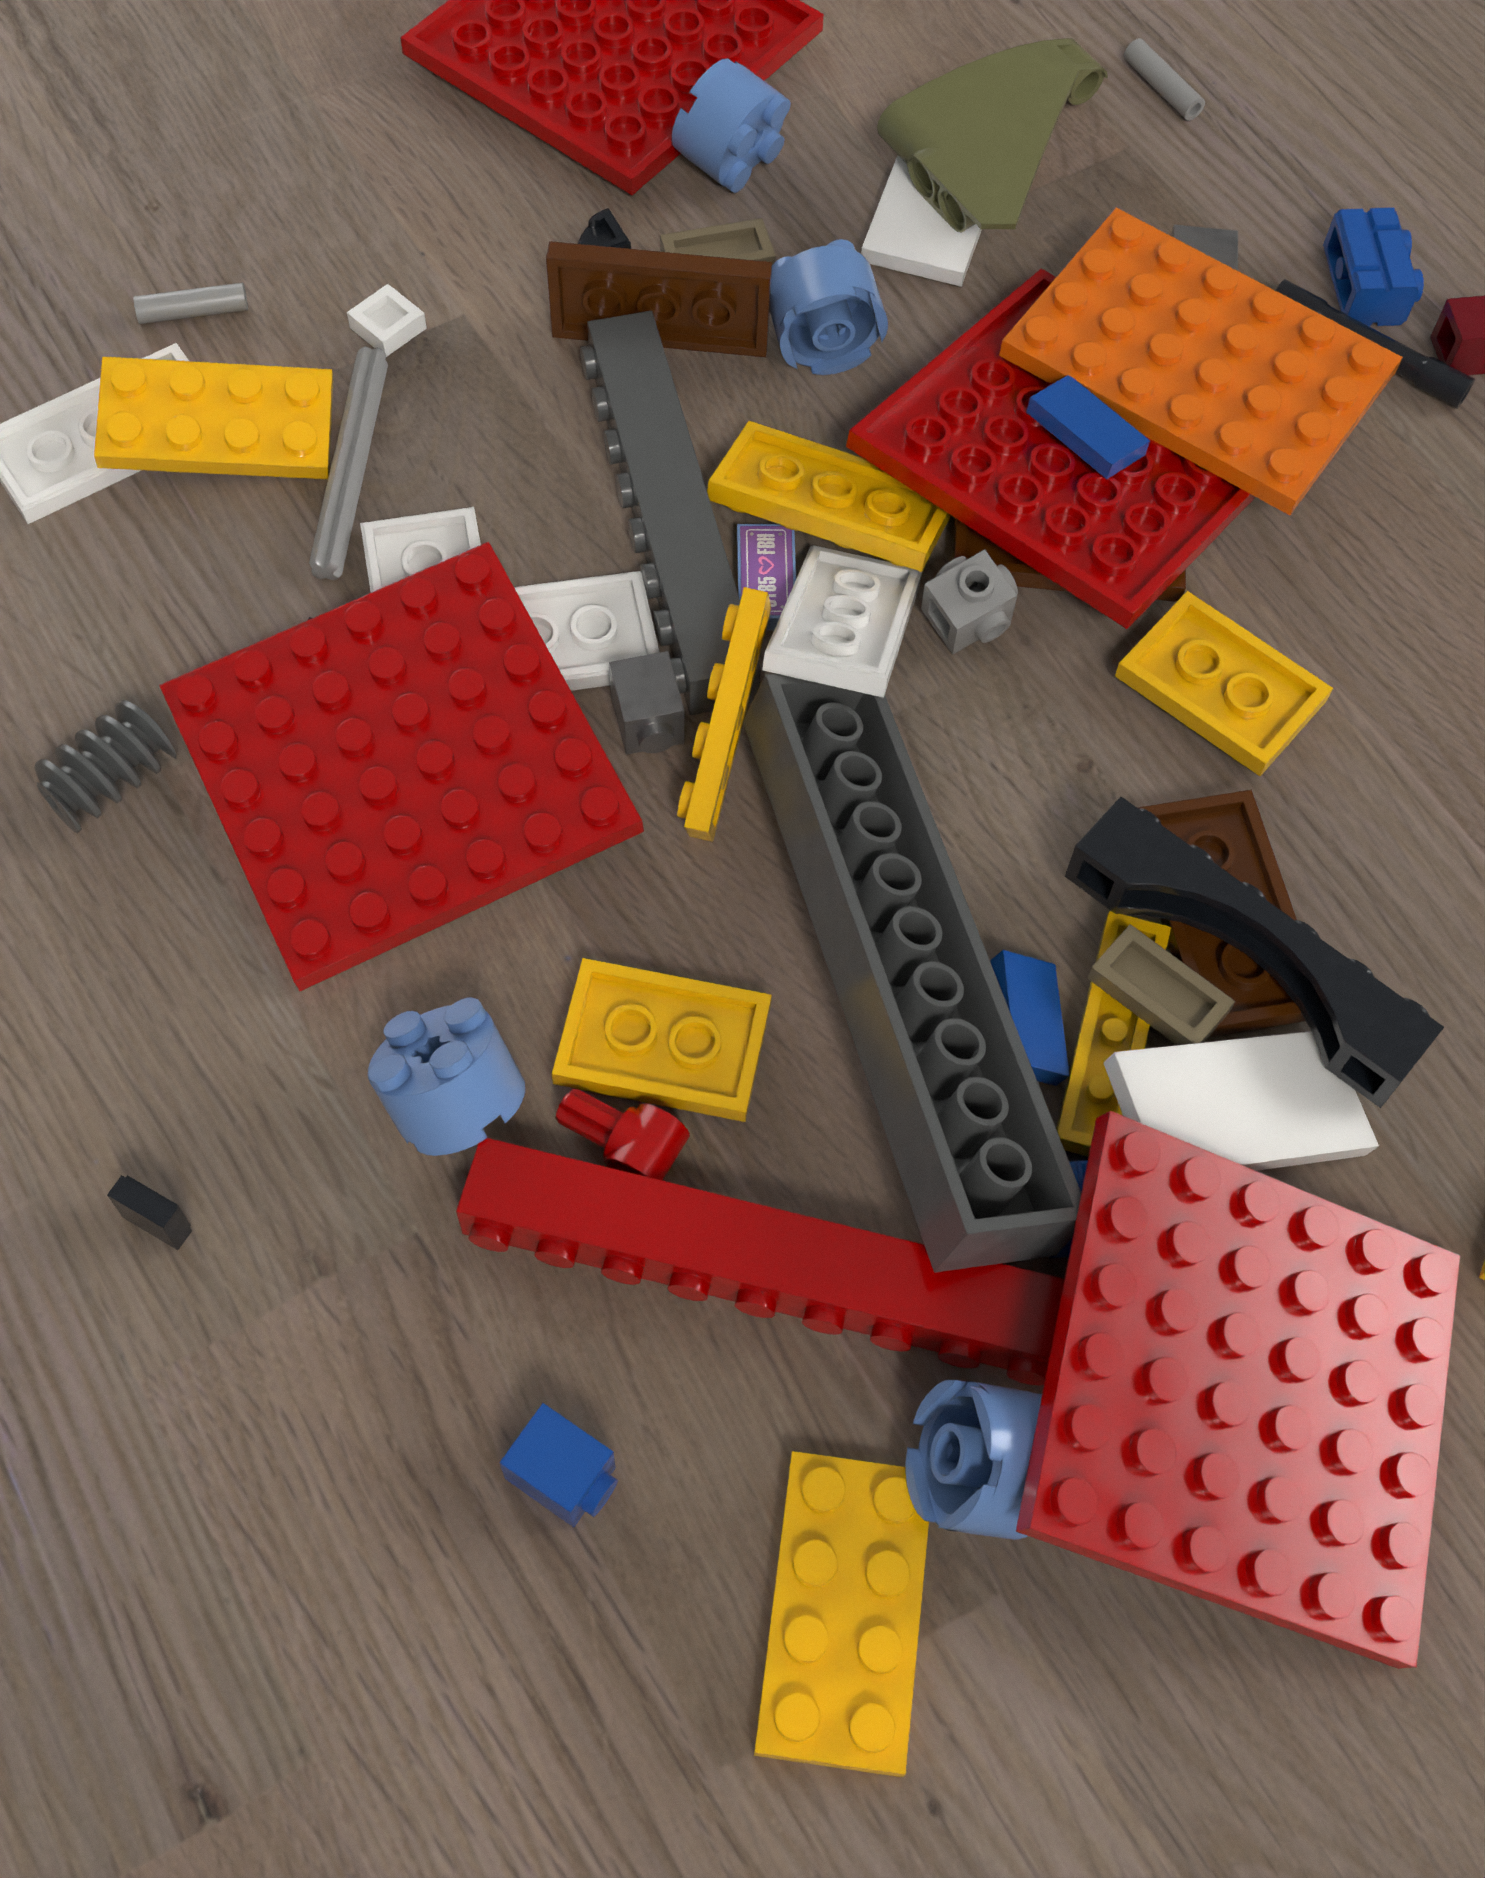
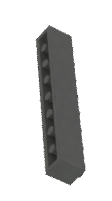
(666, 495)

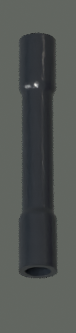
(1423, 371)

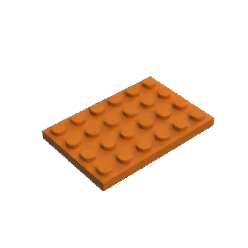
(1203, 358)

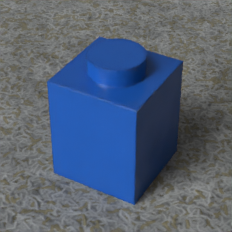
(560, 1466)

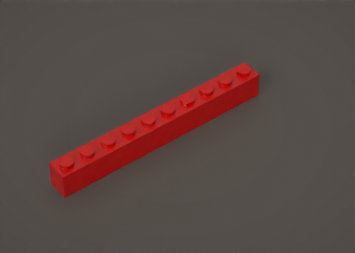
(758, 1259)

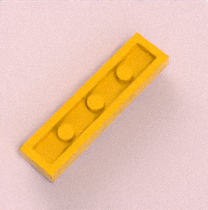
(730, 688)
(1103, 1030)

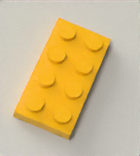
(214, 418)
(826, 496)
(844, 1618)

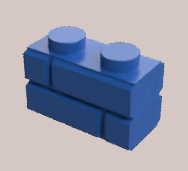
(1372, 266)

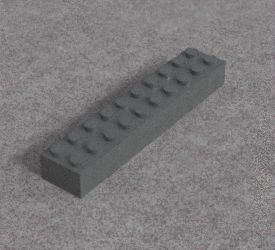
(913, 979)

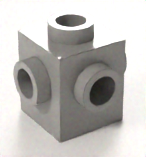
(970, 601)

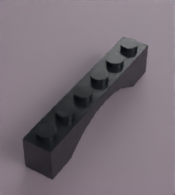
(1360, 1024)

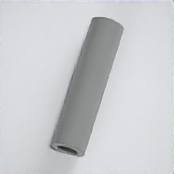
(1164, 79)
(190, 303)

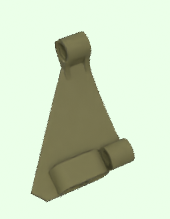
(985, 126)

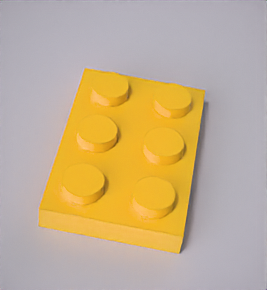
(1223, 682)
(662, 1039)

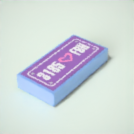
(767, 563)

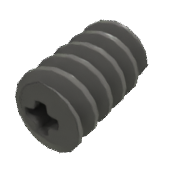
(101, 762)

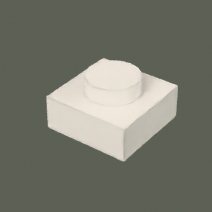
(386, 320)

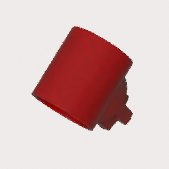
(634, 1141)

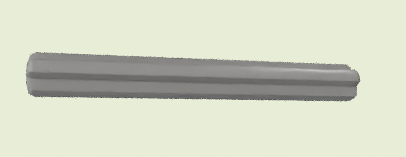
(348, 464)

